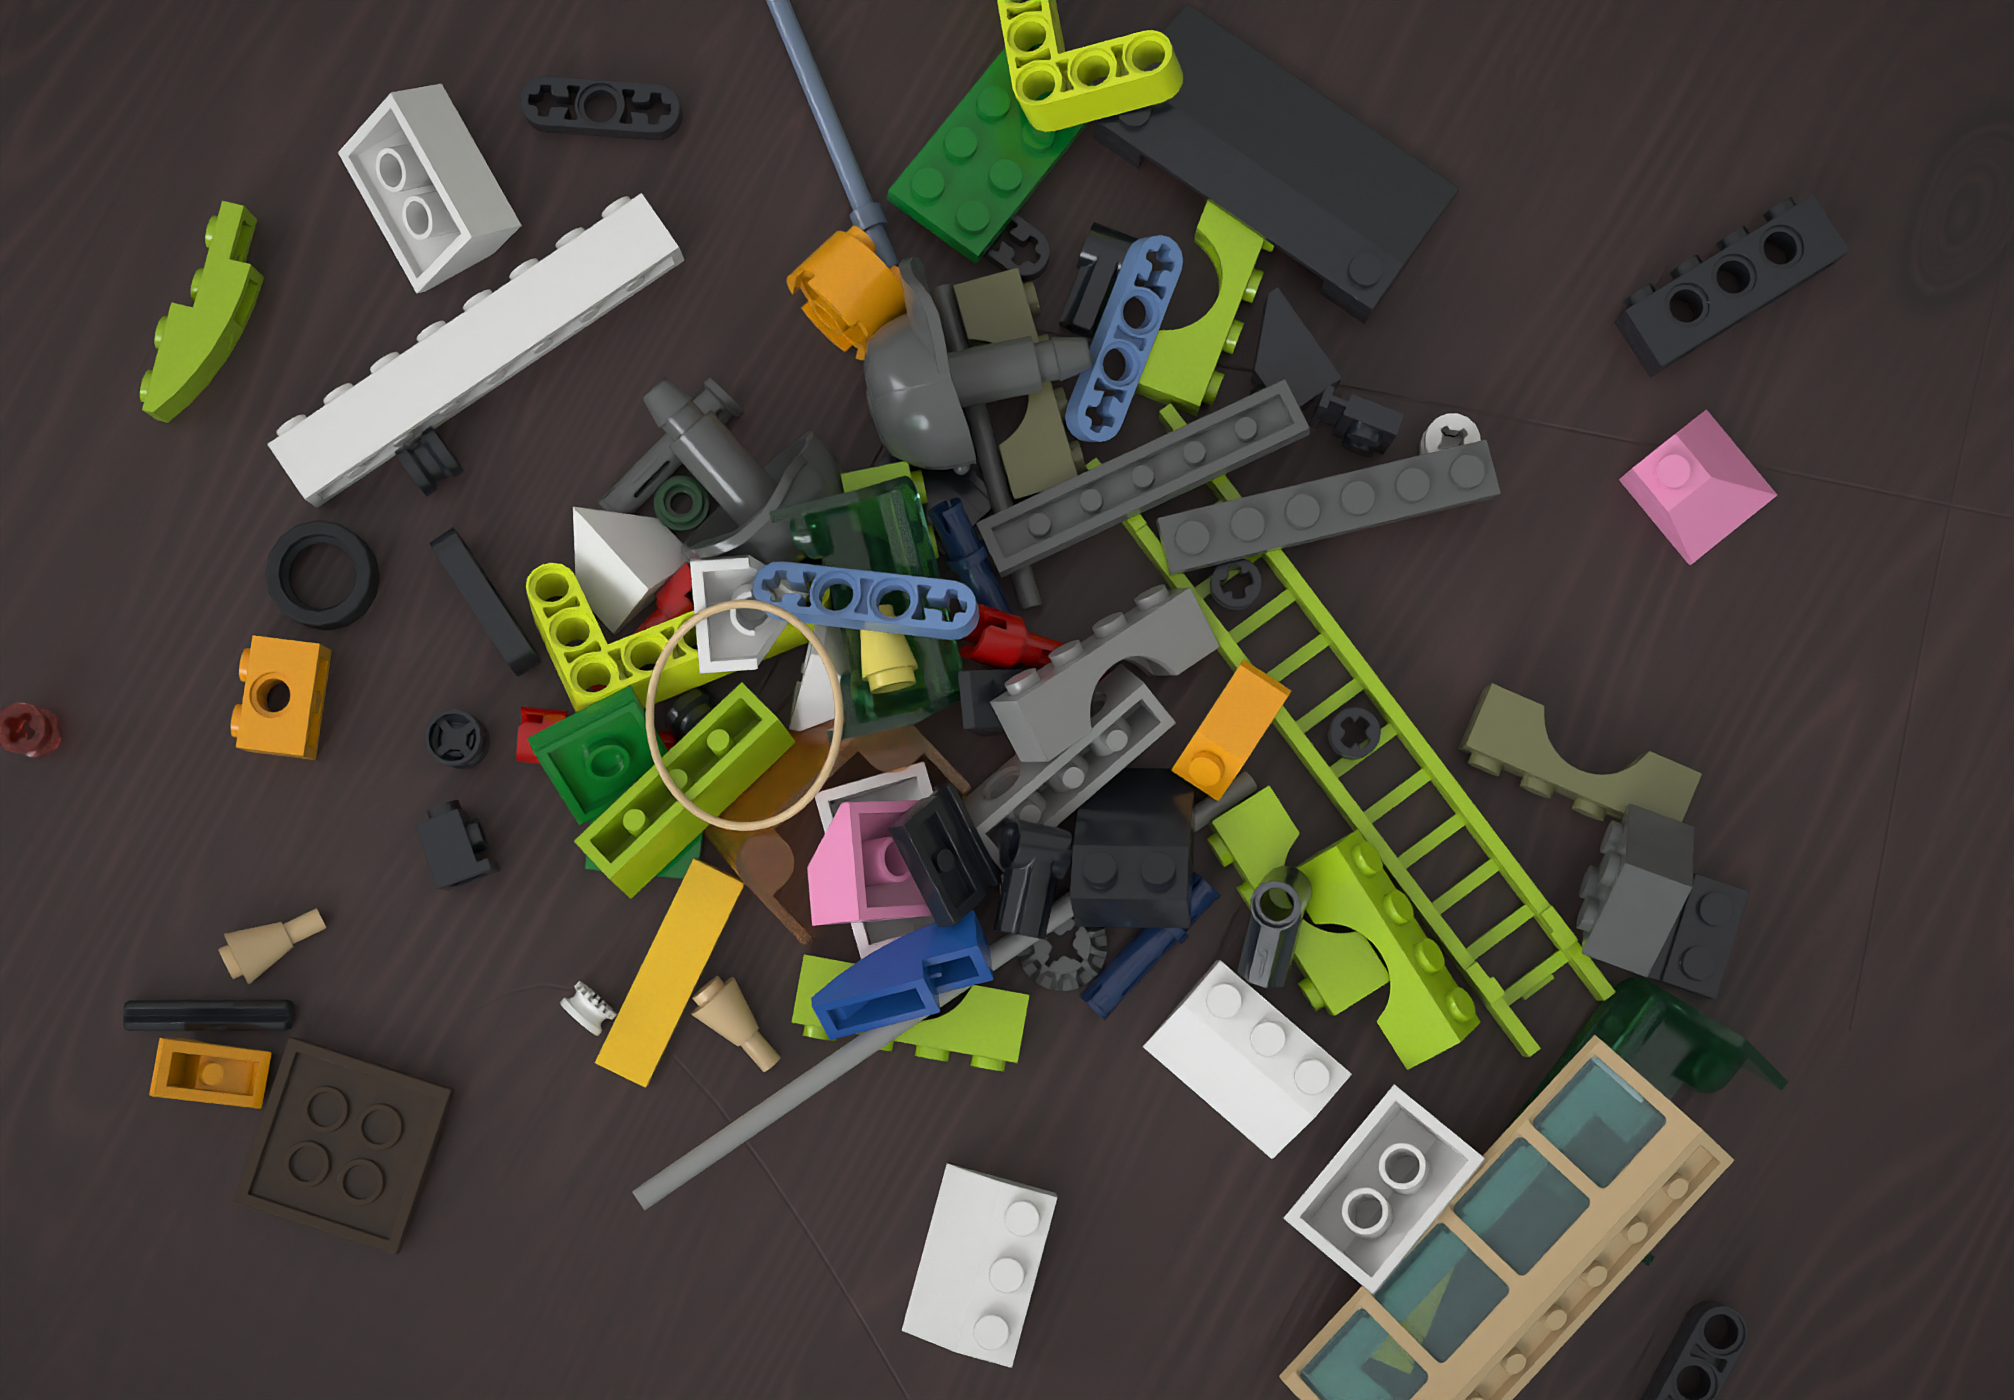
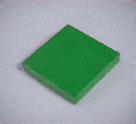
(597, 753)

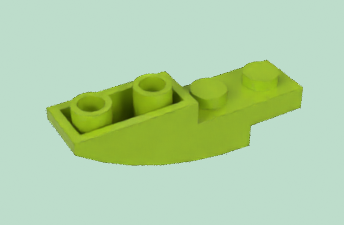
(200, 338)

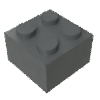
(1636, 889)

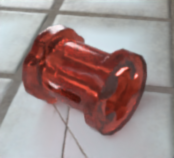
(43, 721)

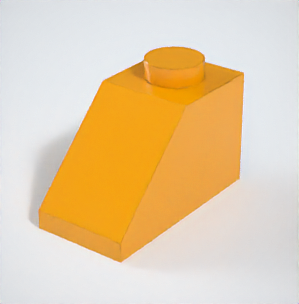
(1231, 730)

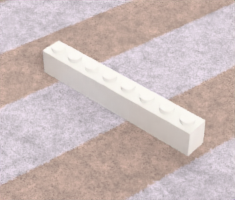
(476, 349)

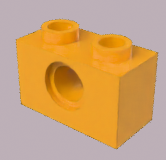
(296, 727)

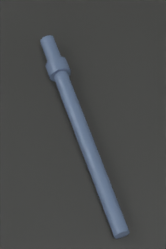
(865, 213)

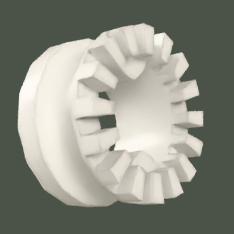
(587, 1009)

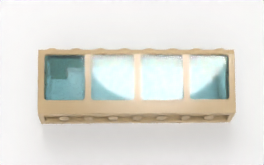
(1523, 1246)

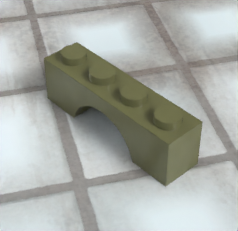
(1038, 451)
(1512, 736)

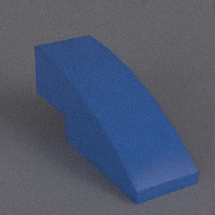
(905, 978)

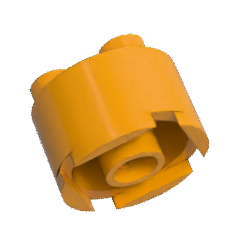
(848, 289)

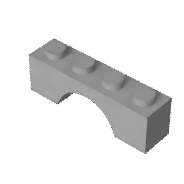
(1051, 706)

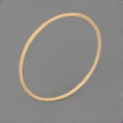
(838, 709)

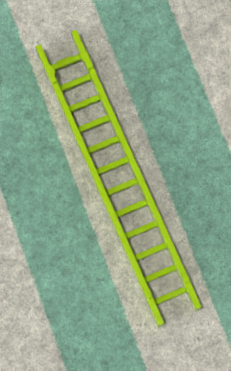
(1432, 769)

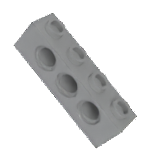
(1123, 725)

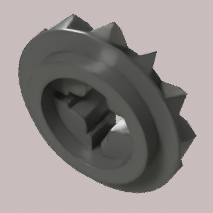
(1066, 973)

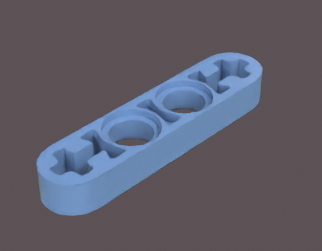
(1131, 342)
(867, 592)

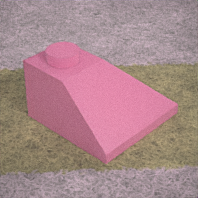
(1698, 487)
(859, 869)

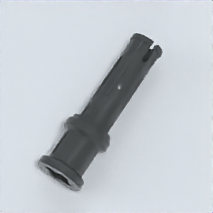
(659, 461)

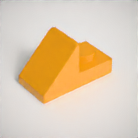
(210, 1072)

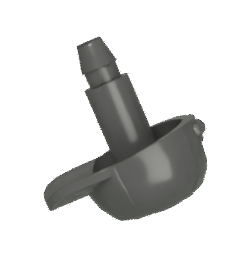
(921, 389)
(739, 482)

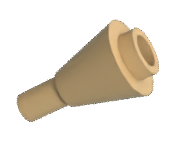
(258, 948)
(727, 1012)

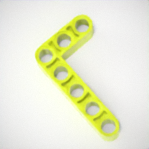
(1072, 72)
(620, 661)

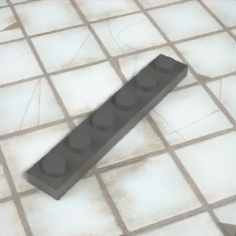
(1143, 478)
(1328, 507)

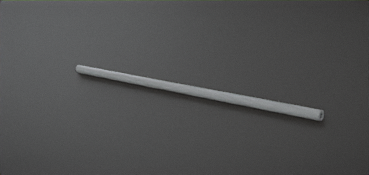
(871, 1041)

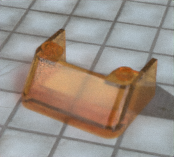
(762, 855)

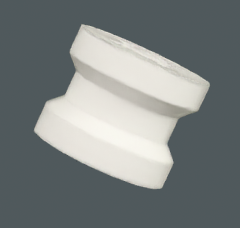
(1451, 424)

